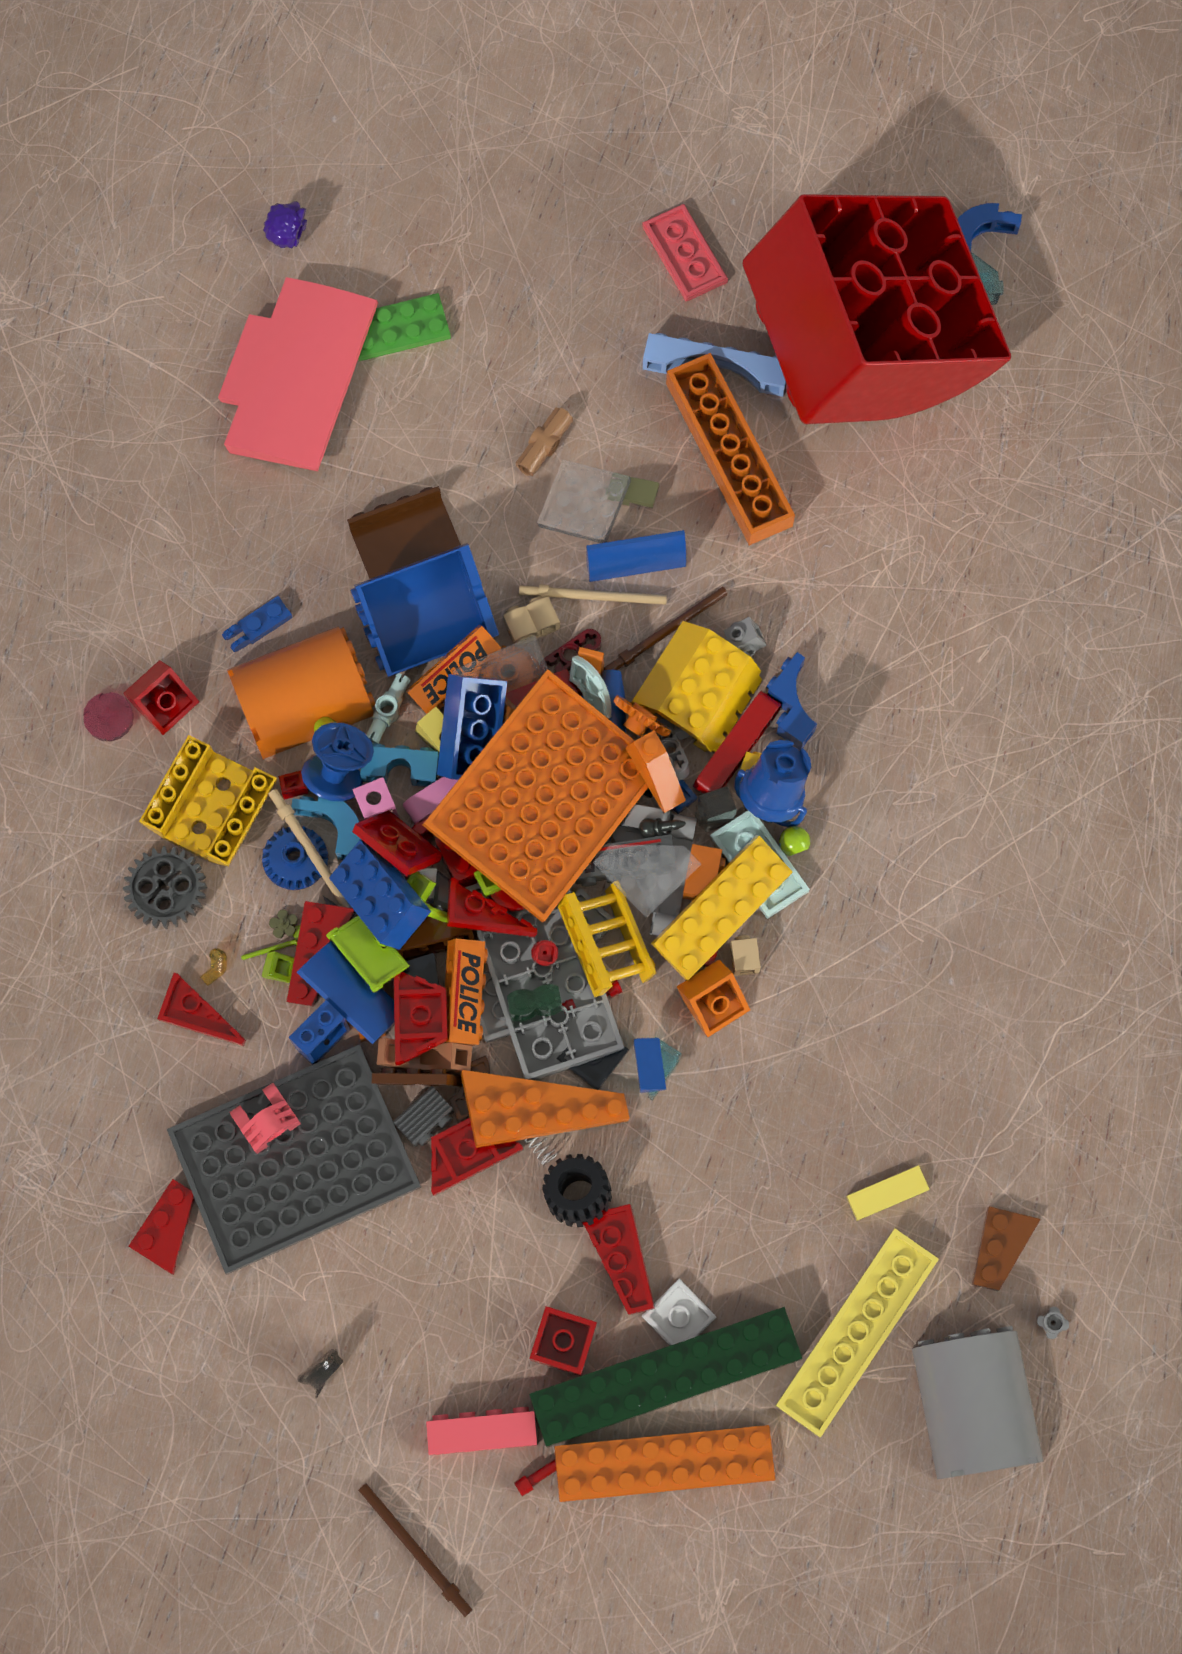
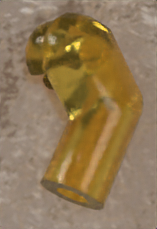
(217, 967)

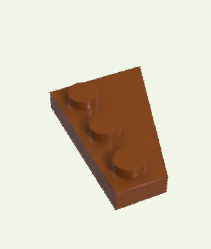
(1001, 1245)

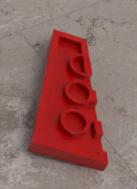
(315, 924)
(621, 1254)

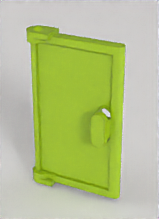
(366, 955)

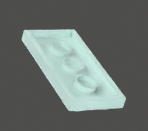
(736, 836)

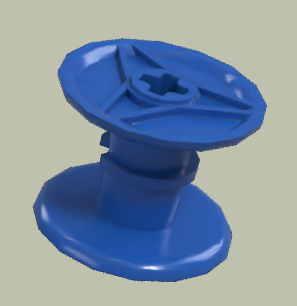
(338, 756)

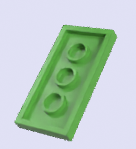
(405, 327)

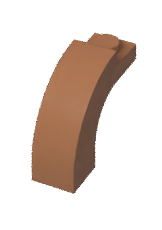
(446, 1056)

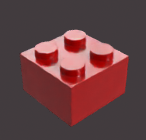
(563, 1341)

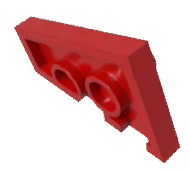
(164, 1228)

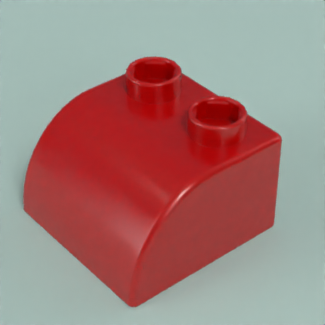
(873, 306)

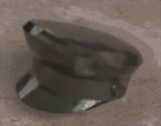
(320, 1371)

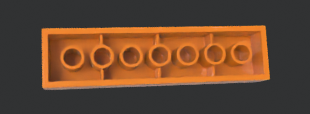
(730, 449)

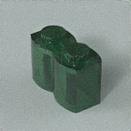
(541, 1001)

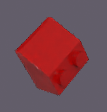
(161, 697)

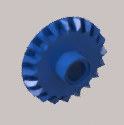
(288, 873)

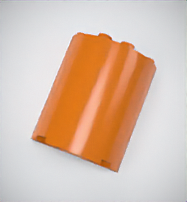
(298, 686)

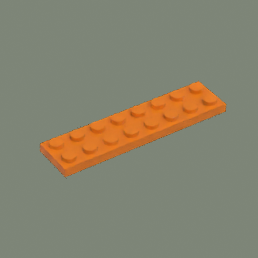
(664, 1463)

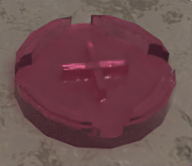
(108, 716)

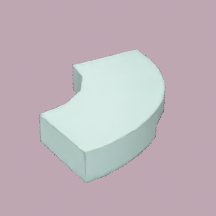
(590, 685)

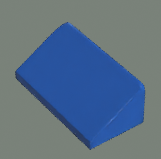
(649, 1064)

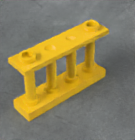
(591, 955)

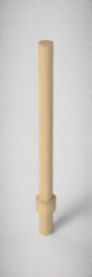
(546, 591)
(286, 813)

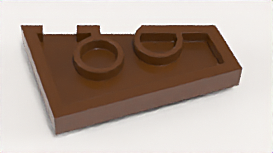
(413, 1076)

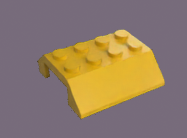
(700, 684)

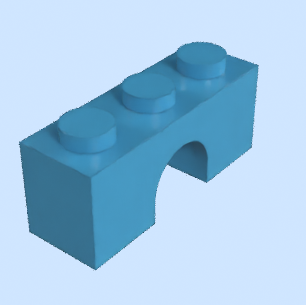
(421, 762)

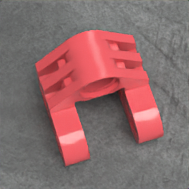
(268, 1122)

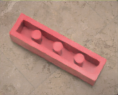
(481, 1432)

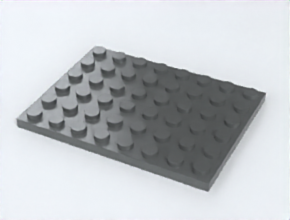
(308, 1178)

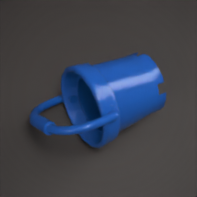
(776, 784)

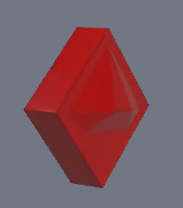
(292, 785)

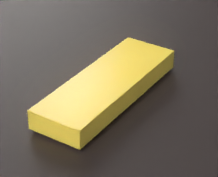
(887, 1193)

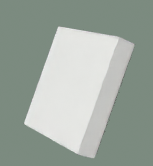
(678, 1314)

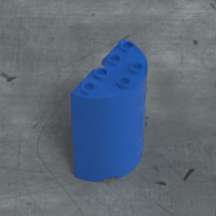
(423, 609)

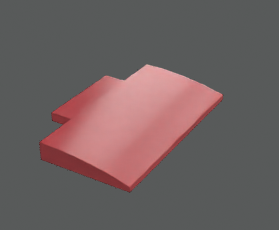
(295, 373)

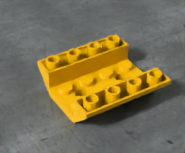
(192, 796)

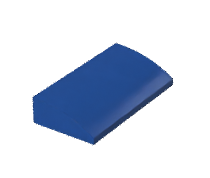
(636, 556)
(349, 993)

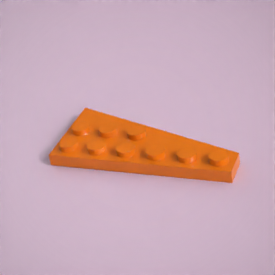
(520, 1109)

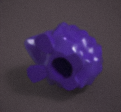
(285, 224)

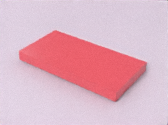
(685, 252)

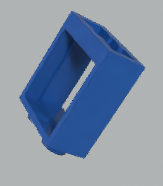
(321, 1025)

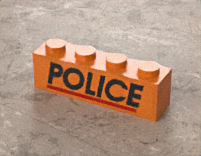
(432, 686)
(464, 990)

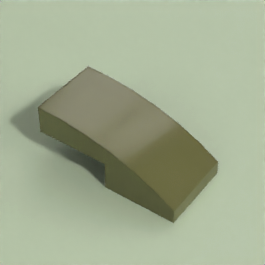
(641, 492)

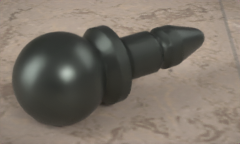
(651, 827)

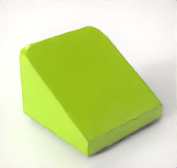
(278, 967)

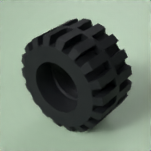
(571, 1171)

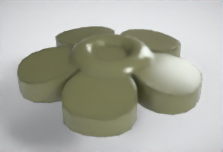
(284, 924)

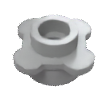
(1060, 1322)

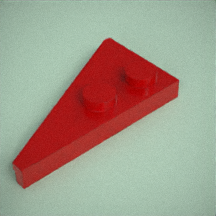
(475, 912)
(190, 1011)

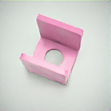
(386, 800)

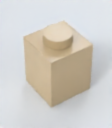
(745, 956)

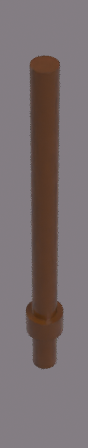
(627, 657)
(450, 1591)

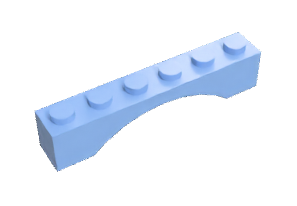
(761, 371)

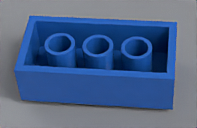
(469, 721)
(379, 895)

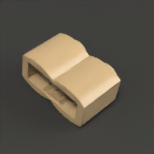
(534, 619)

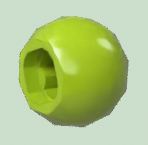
(794, 840)

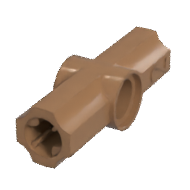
(544, 441)

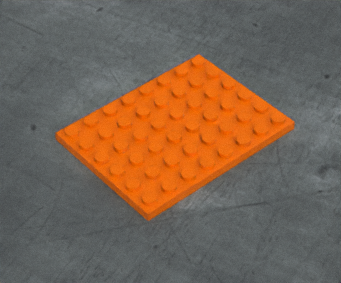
(541, 796)

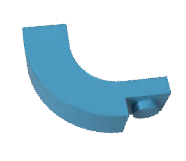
(335, 812)

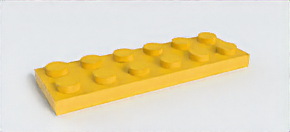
(722, 907)

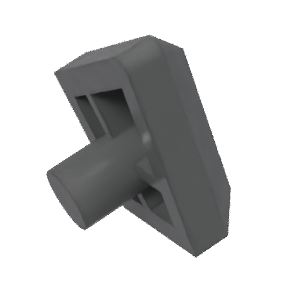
(441, 892)

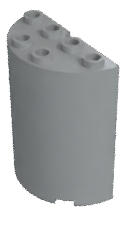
(977, 1403)

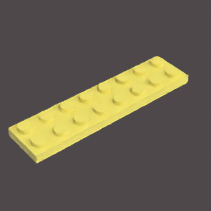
(857, 1333)

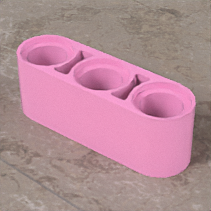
(425, 801)

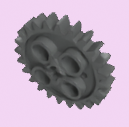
(148, 873)

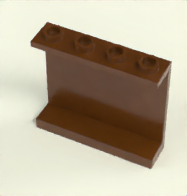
(403, 532)

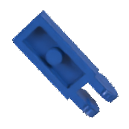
(258, 623)

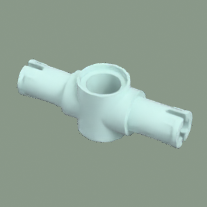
(393, 698)

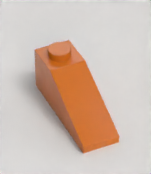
(656, 770)

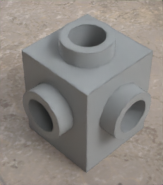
(745, 636)

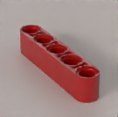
(737, 743)

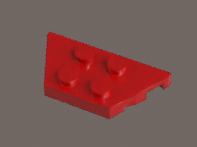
(418, 1016)
(458, 1159)

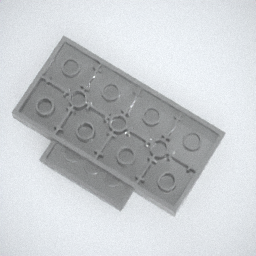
(586, 1030)

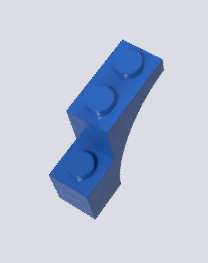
(795, 724)

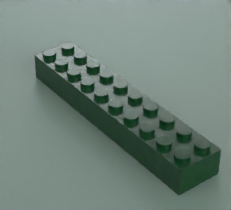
(665, 1377)

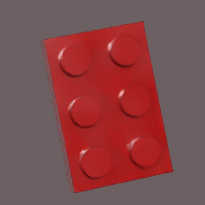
(397, 843)

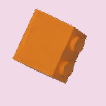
(713, 998)

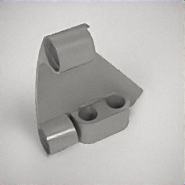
(629, 830)

